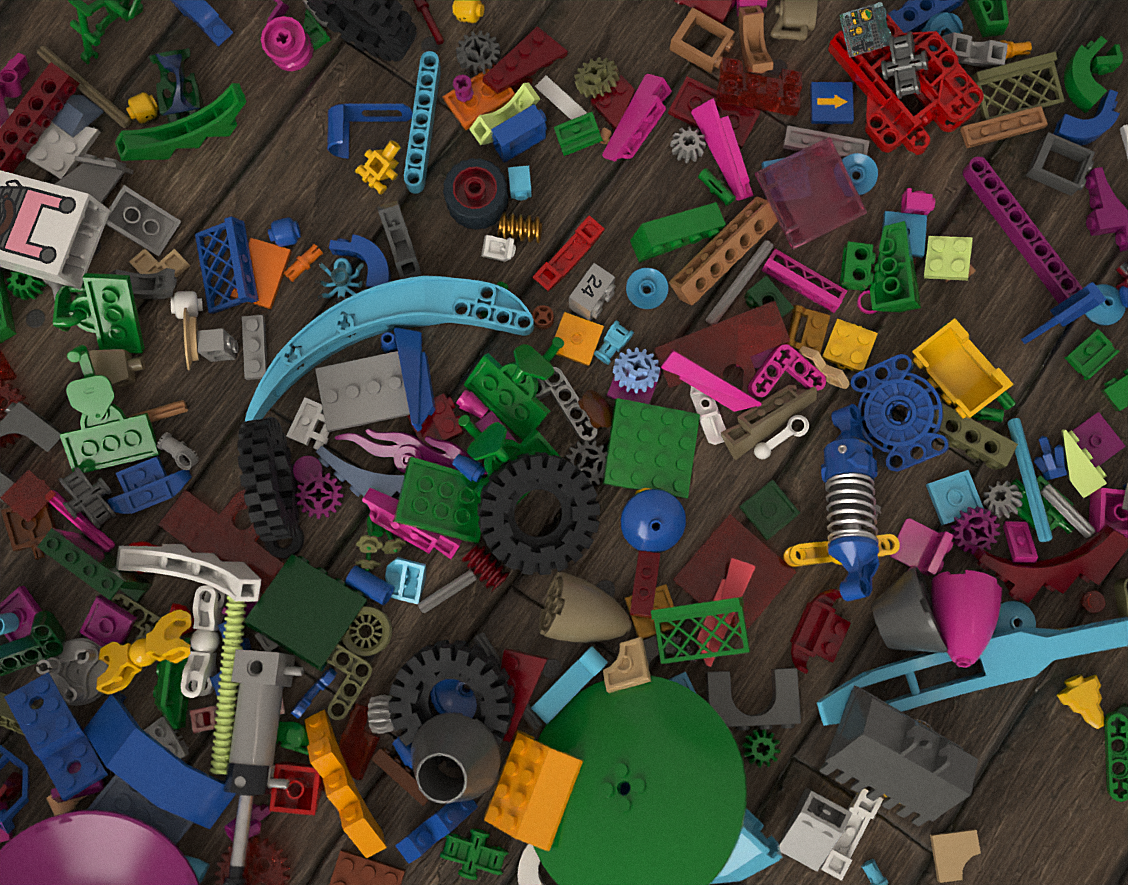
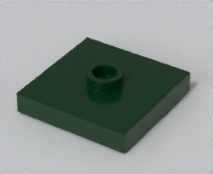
(769, 510)

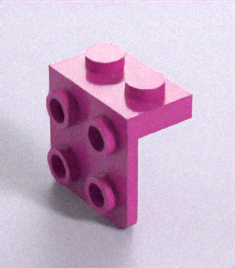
(922, 547)

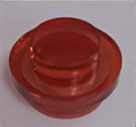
(1093, 601)

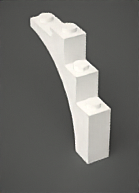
(177, 560)

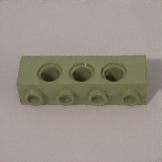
(1001, 447)

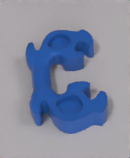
(325, 679)

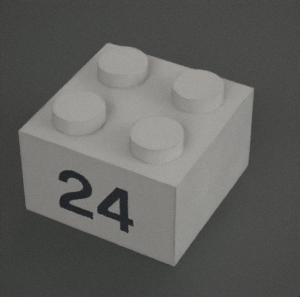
(592, 292)

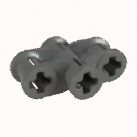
(904, 65)
(91, 503)

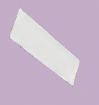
(560, 98)

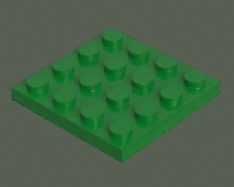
(651, 448)

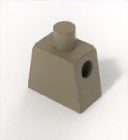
(117, 366)

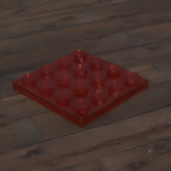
(711, 563)

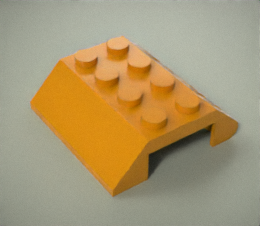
(532, 791)

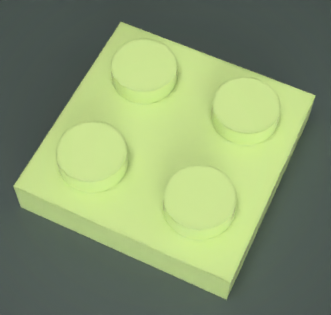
(948, 258)

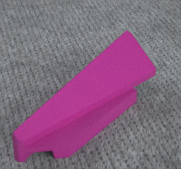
(724, 147)

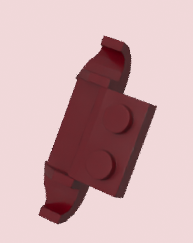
(818, 631)

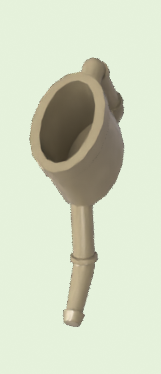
(795, 15)

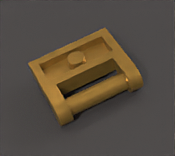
(814, 328)

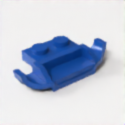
(146, 486)

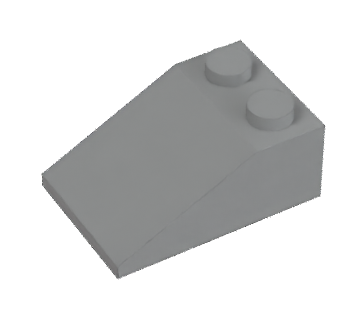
(141, 221)

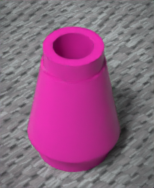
(472, 404)

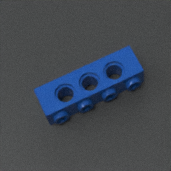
(917, 17)

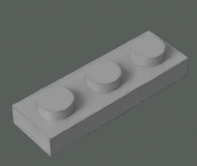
(254, 346)

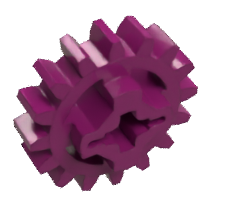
(319, 505)
(985, 524)

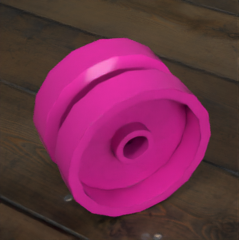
(287, 43)

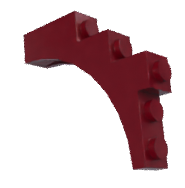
(1089, 562)

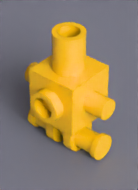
(380, 165)

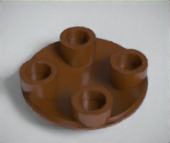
(597, 409)

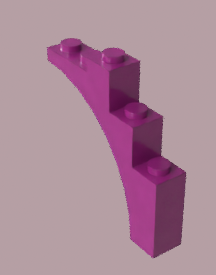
(1108, 212)

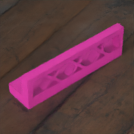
(801, 284)

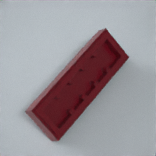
(645, 584)

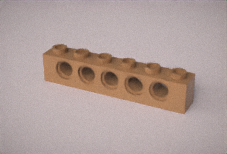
(723, 251)

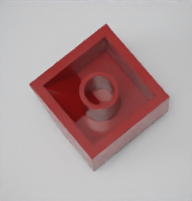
(303, 791)

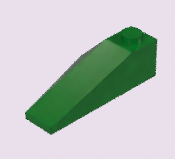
(895, 276)

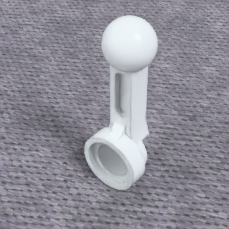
(763, 450)

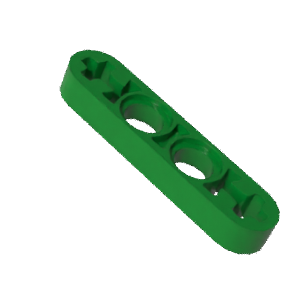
(1116, 756)

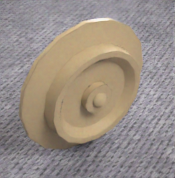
(190, 338)

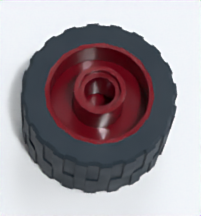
(475, 193)

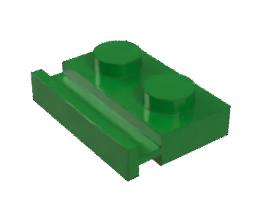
(578, 133)
(1091, 354)

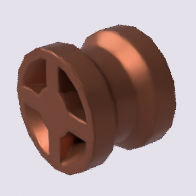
(541, 313)

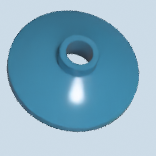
(865, 167)
(650, 279)
(1105, 314)

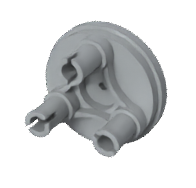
(76, 671)

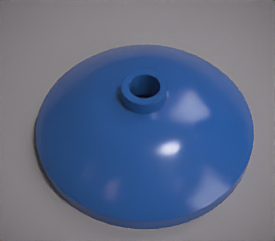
(652, 507)
(452, 696)

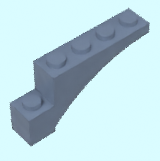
(361, 479)

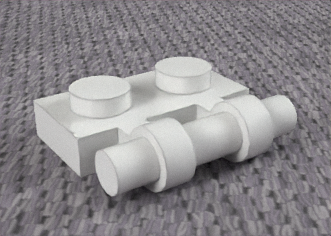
(306, 422)

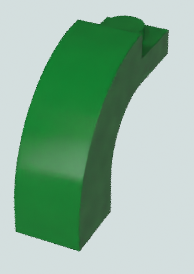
(1078, 80)

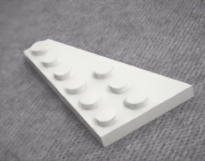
(57, 149)

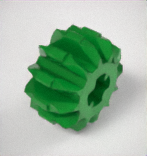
(24, 285)
(765, 740)

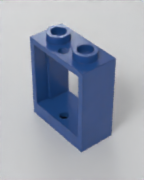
(519, 133)

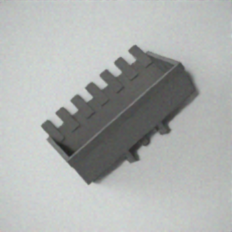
(898, 759)

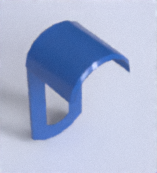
(342, 114)

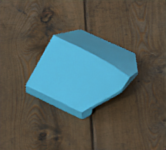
(407, 578)

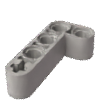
(567, 407)

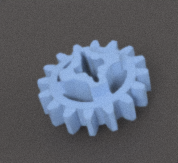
(638, 373)

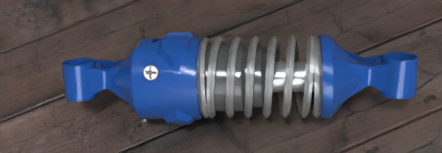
(850, 482)

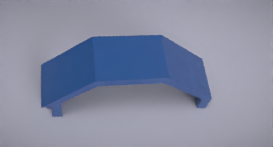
(154, 768)

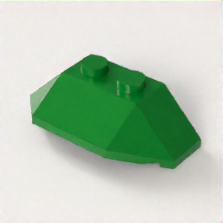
(168, 691)

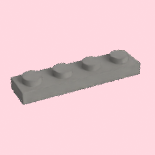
(801, 138)

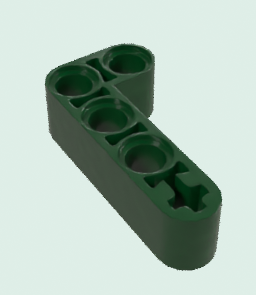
(45, 642)

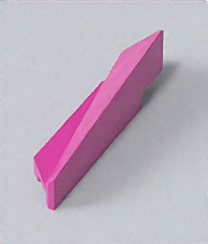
(638, 118)
(708, 382)
(382, 513)

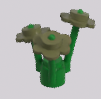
(370, 543)

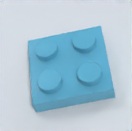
(953, 495)

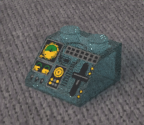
(865, 29)

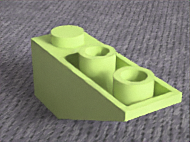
(1080, 470)

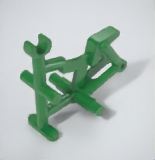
(114, 11)

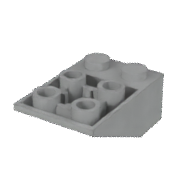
(813, 829)

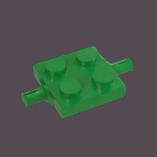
(1054, 517)

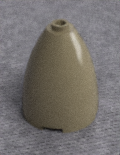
(581, 612)

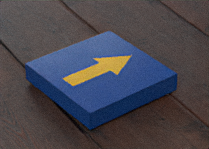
(831, 102)

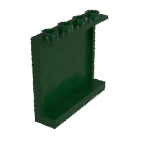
(93, 564)
(306, 611)

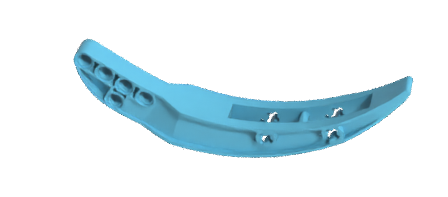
(380, 310)
(1007, 658)

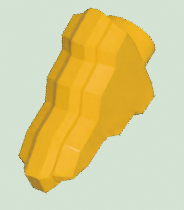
(1084, 697)

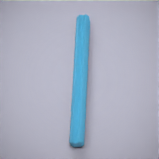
(1030, 481)

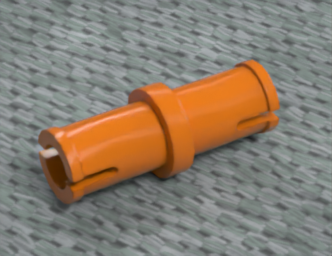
(303, 263)

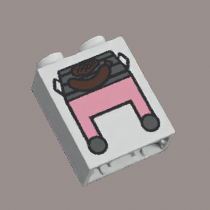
(48, 229)

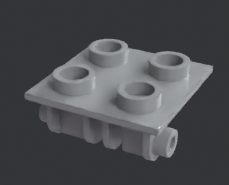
(165, 735)

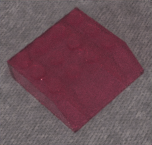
(811, 193)

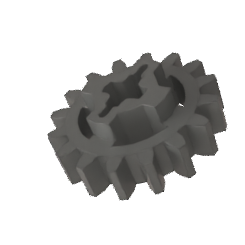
(469, 57)
(583, 455)

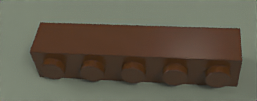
(399, 773)

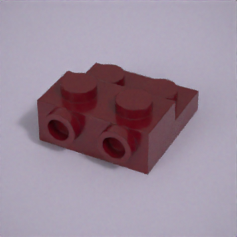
(442, 423)

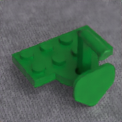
(103, 309)
(507, 392)
(493, 443)

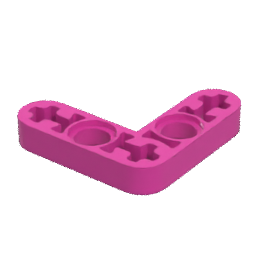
(785, 364)

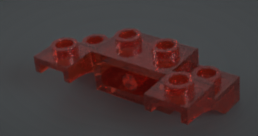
(759, 91)

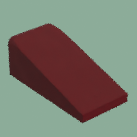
(11, 787)

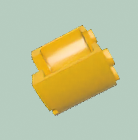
(960, 370)

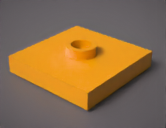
(579, 338)

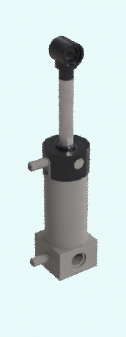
(254, 739)

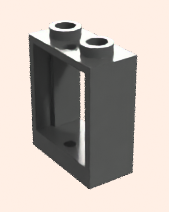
(1067, 149)

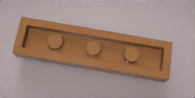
(1003, 127)

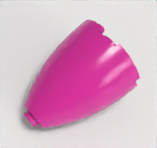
(966, 613)

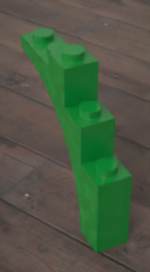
(189, 132)

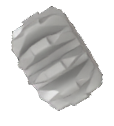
(694, 148)
(999, 507)
(379, 715)

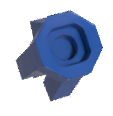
(1052, 464)

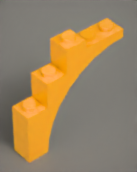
(340, 787)

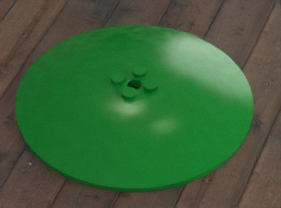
(682, 795)

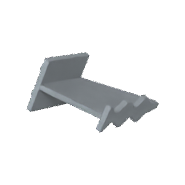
(95, 176)

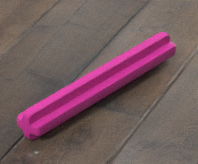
(84, 525)

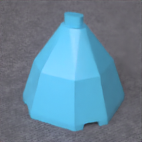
(751, 853)

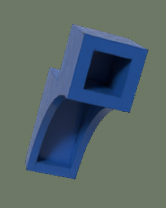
(434, 829)

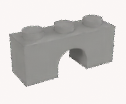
(979, 54)

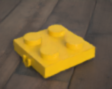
(849, 346)

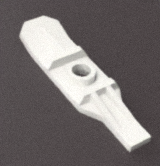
(709, 416)

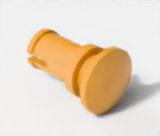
(1016, 49)

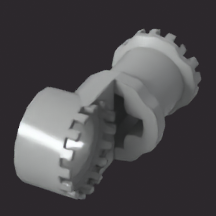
(177, 450)

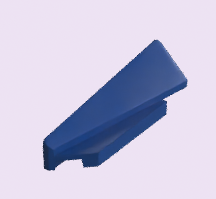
(415, 375)

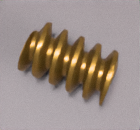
(520, 228)

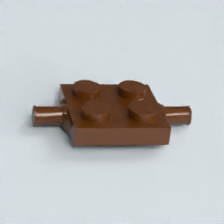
(28, 534)

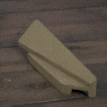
(763, 420)

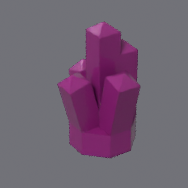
(258, 813)

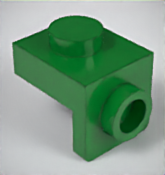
(1108, 63)

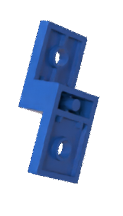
(55, 736)

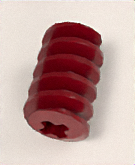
(485, 567)

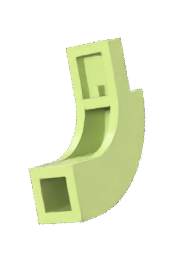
(484, 123)

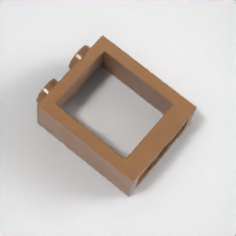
(694, 55)

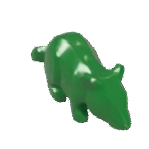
(293, 736)

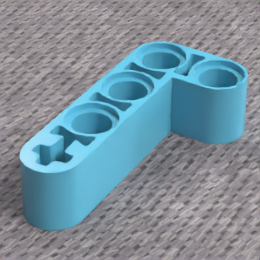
(569, 684)

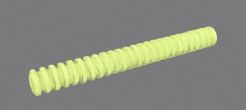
(227, 689)

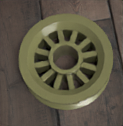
(385, 635)

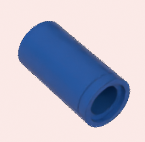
(370, 585)

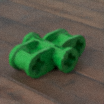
(482, 855)

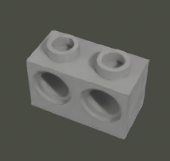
(216, 345)

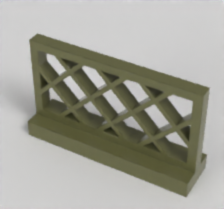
(1018, 69)

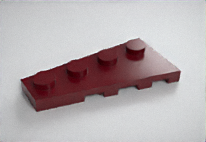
(524, 60)
(524, 674)

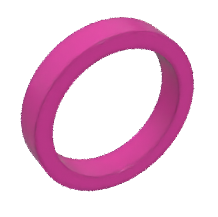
(859, 303)

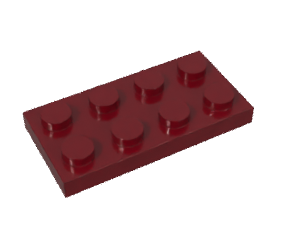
(695, 94)

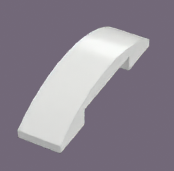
(840, 856)

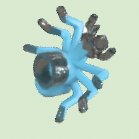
(342, 279)

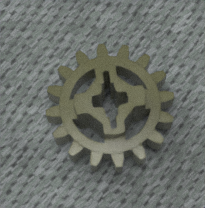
(596, 77)

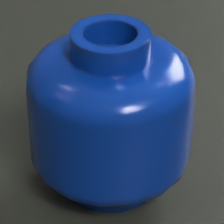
(284, 232)

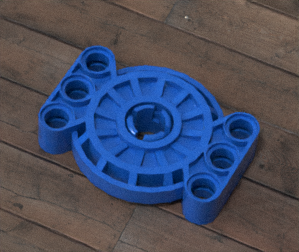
(921, 414)

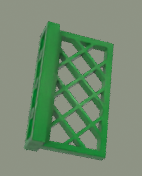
(700, 610)

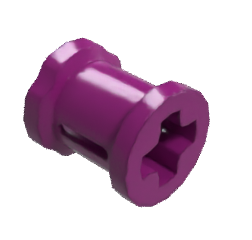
(463, 89)

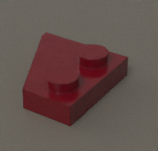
(614, 104)

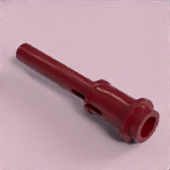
(422, 6)

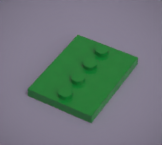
(439, 501)

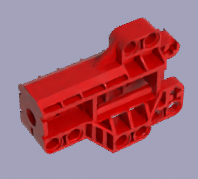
(939, 96)

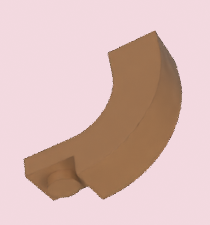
(752, 40)

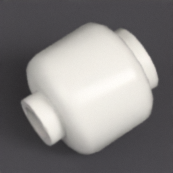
(187, 300)

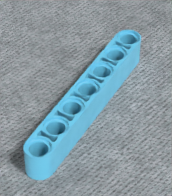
(422, 112)

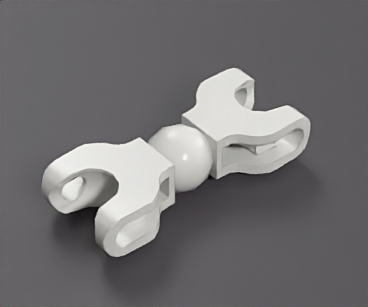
(204, 641)

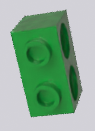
(851, 265)

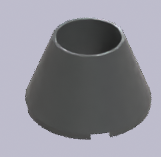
(906, 615)
(464, 741)

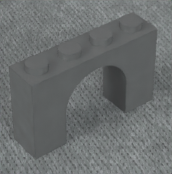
(28, 422)
(782, 710)

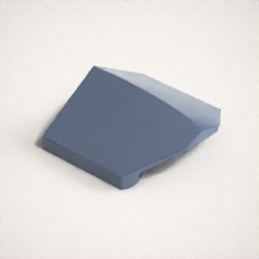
(76, 115)

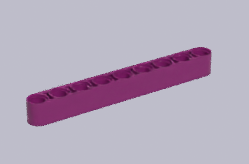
(1022, 225)

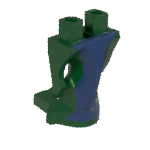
(180, 99)

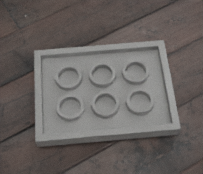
(362, 391)

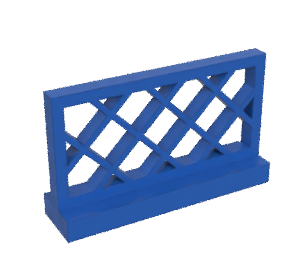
(239, 260)
(1070, 309)

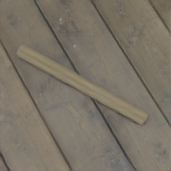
(86, 88)

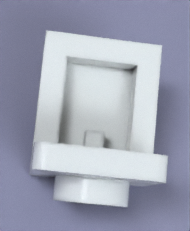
(498, 248)

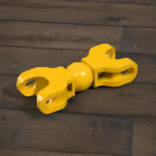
(817, 552)
(158, 645)

